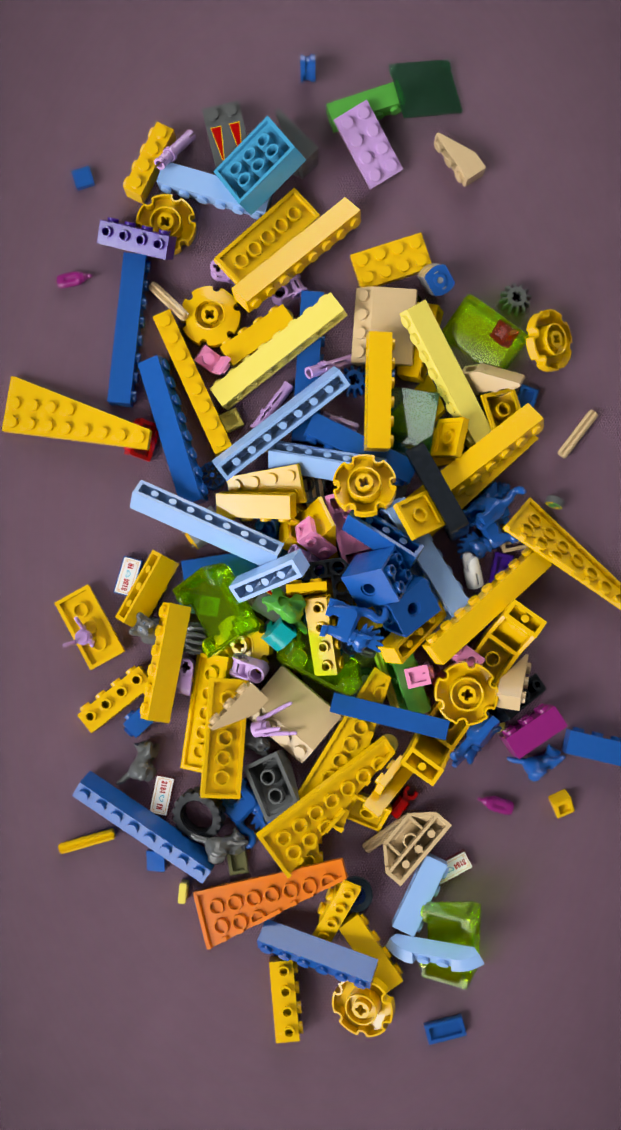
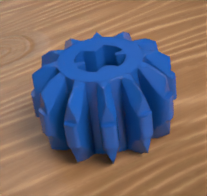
(360, 381)

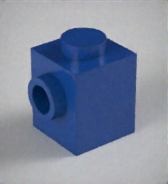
(135, 724)

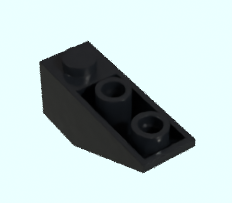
(534, 689)

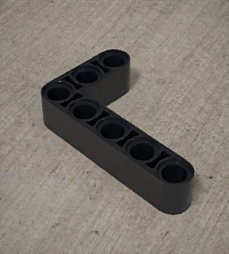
(439, 491)
(335, 577)

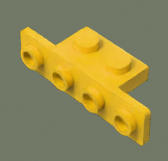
(387, 787)
(335, 909)

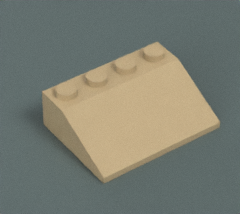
(380, 311)
(307, 714)

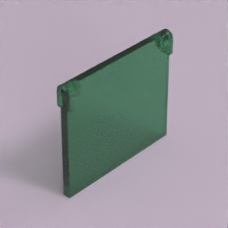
(425, 88)
(413, 418)

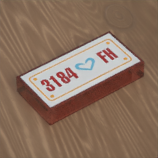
(162, 794)
(457, 864)

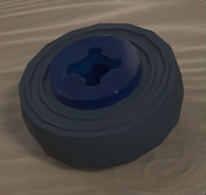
(366, 896)

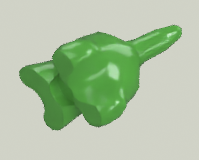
(288, 608)

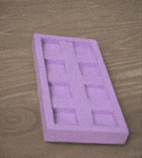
(368, 144)

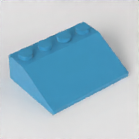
(259, 165)

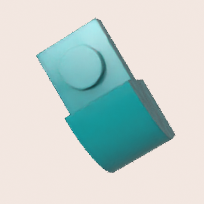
(279, 634)

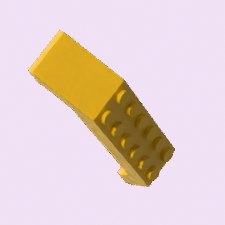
(500, 647)

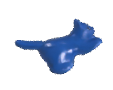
(537, 766)

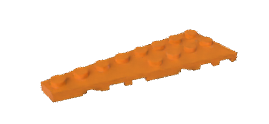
(248, 902)

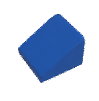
(155, 862)

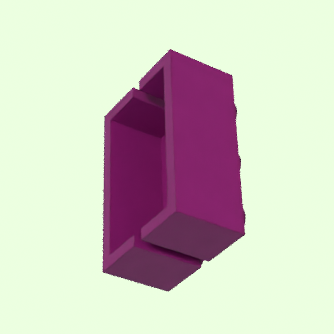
(532, 730)

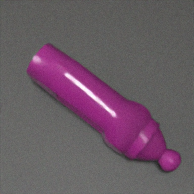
(72, 279)
(497, 804)

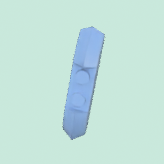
(444, 954)

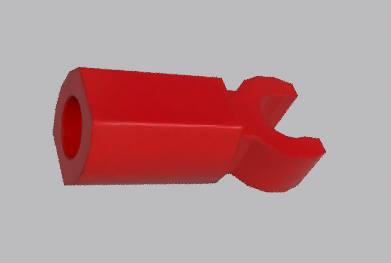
(402, 802)

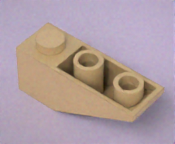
(461, 159)
(491, 378)
(512, 685)
(243, 705)

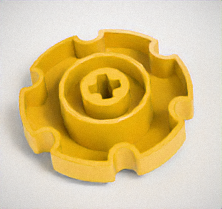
(175, 213)
(211, 303)
(549, 340)
(367, 499)
(253, 646)
(474, 705)
(365, 1008)

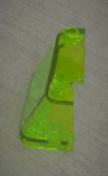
(470, 332)
(217, 608)
(294, 657)
(452, 923)

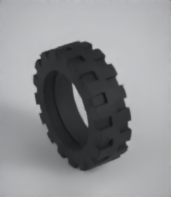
(186, 825)

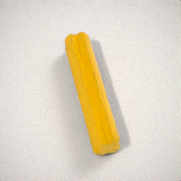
(86, 841)

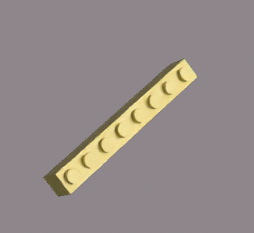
(278, 351)
(445, 370)

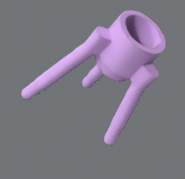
(82, 636)
(263, 728)

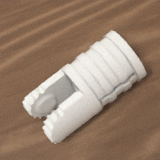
(472, 571)

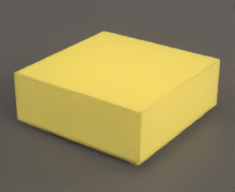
(231, 420)
(183, 891)

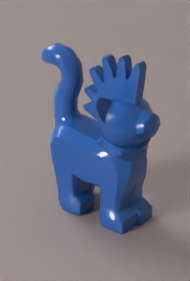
(491, 504)
(491, 538)
(347, 622)
(477, 737)
(240, 809)

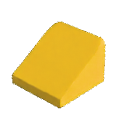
(561, 803)

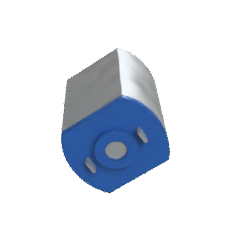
(436, 279)

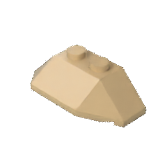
(412, 842)

